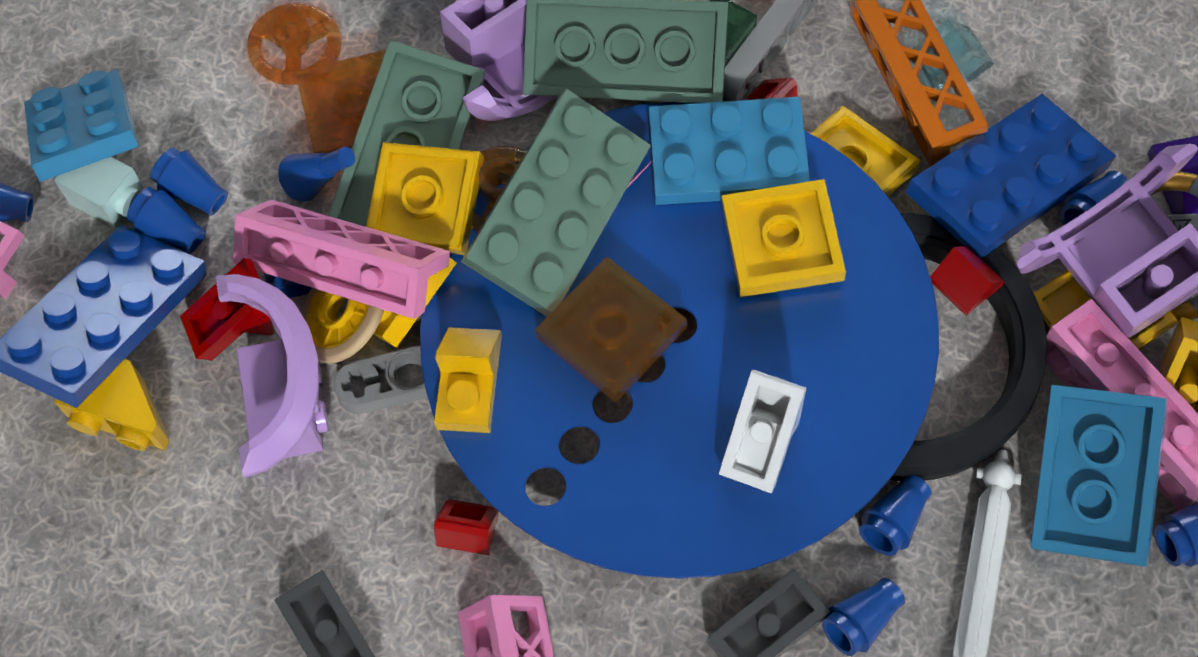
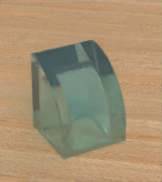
(965, 50)

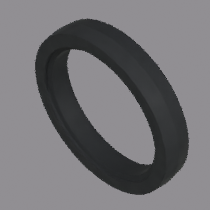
(1027, 353)

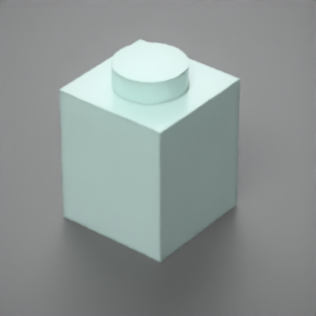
(101, 189)

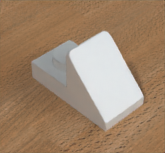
(763, 430)

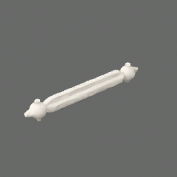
(985, 558)

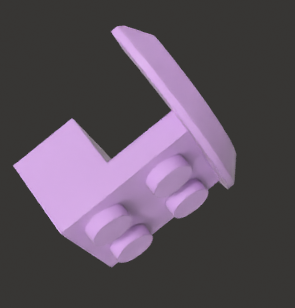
(492, 39)
(1127, 249)
(277, 379)

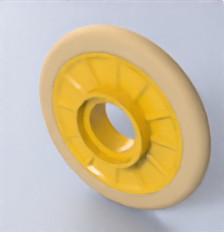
(340, 337)

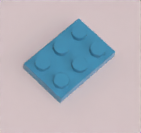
(79, 124)
(726, 148)
(1099, 474)

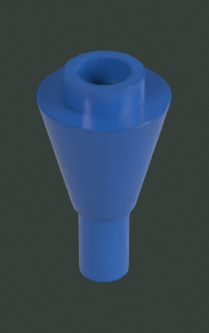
(307, 173)

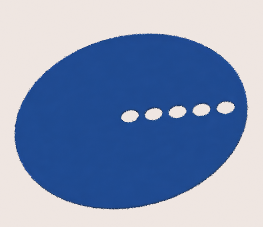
(655, 486)

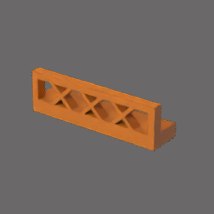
(903, 80)

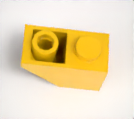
(121, 408)

